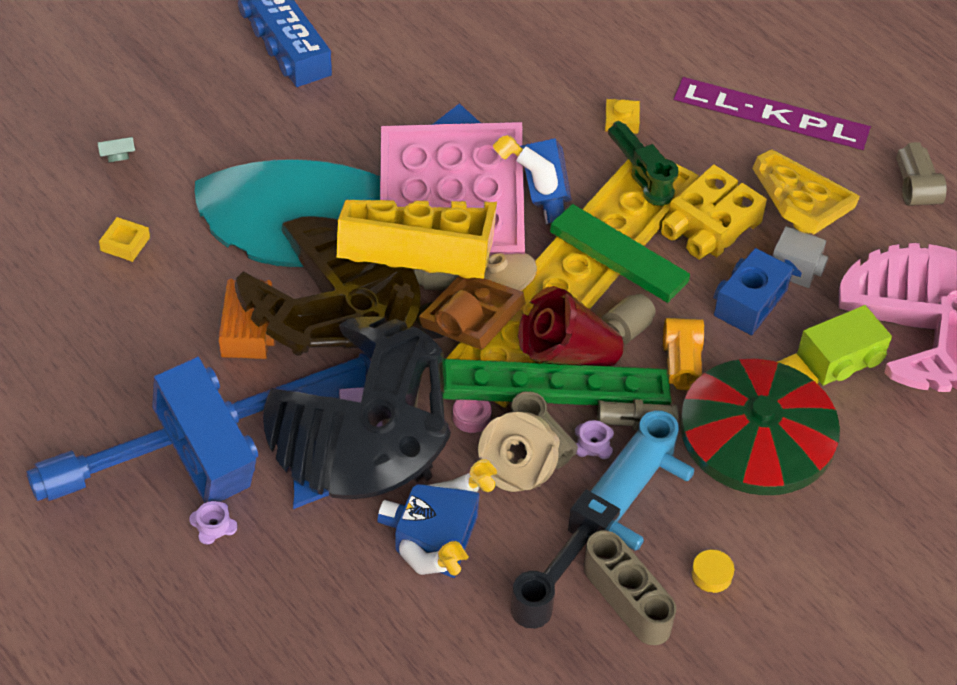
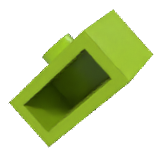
(844, 345)

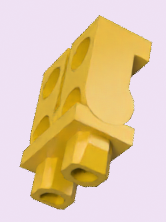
(712, 215)

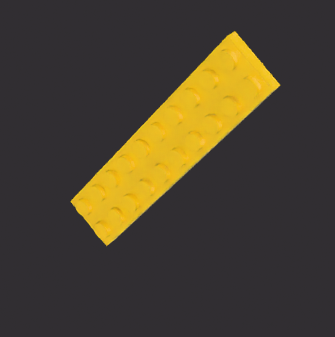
(561, 265)

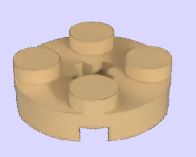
(539, 443)

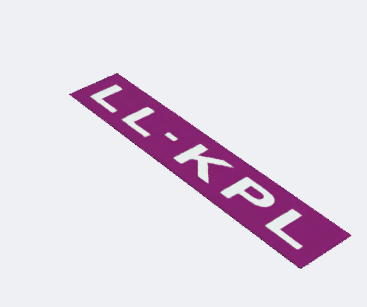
(773, 113)

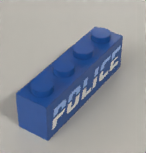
(289, 38)

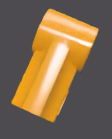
(684, 344)

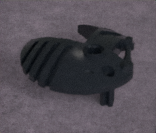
(338, 440)

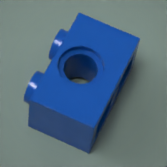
(752, 291)

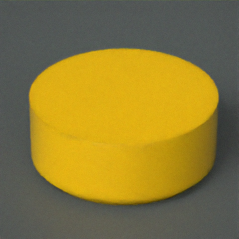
(712, 571)

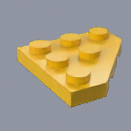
(802, 194)

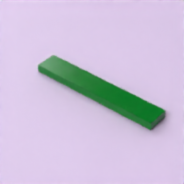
(554, 382)

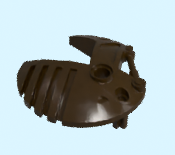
(346, 290)

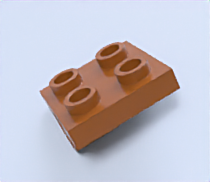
(472, 310)

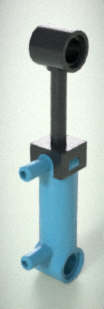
(601, 510)

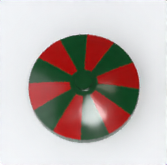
(759, 426)

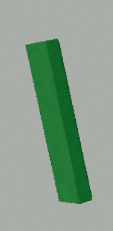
(620, 253)

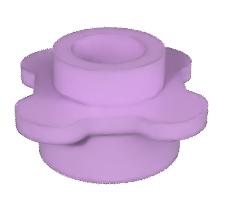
(594, 431)
(212, 512)

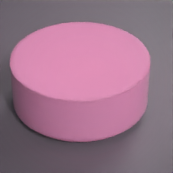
(471, 415)

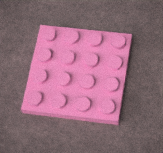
(457, 165)

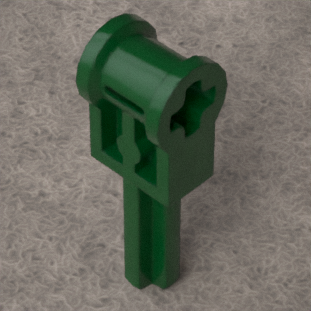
(649, 166)

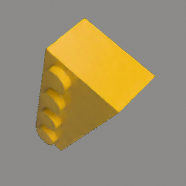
(418, 235)

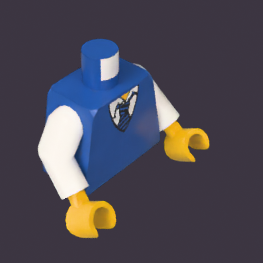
(544, 172)
(438, 520)

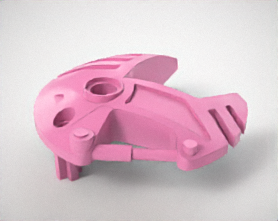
(912, 290)

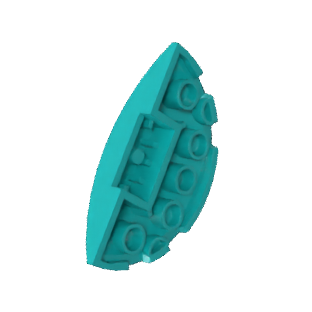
(254, 200)

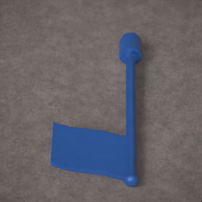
(67, 473)

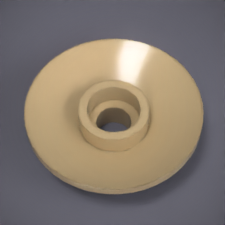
(511, 270)

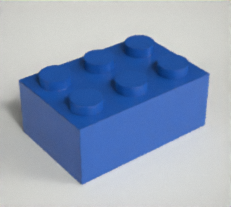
(204, 430)

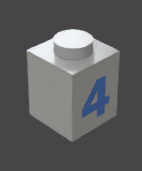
(803, 253)

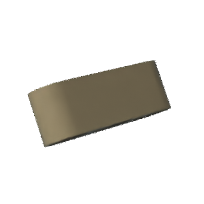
(630, 604)

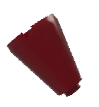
(567, 332)

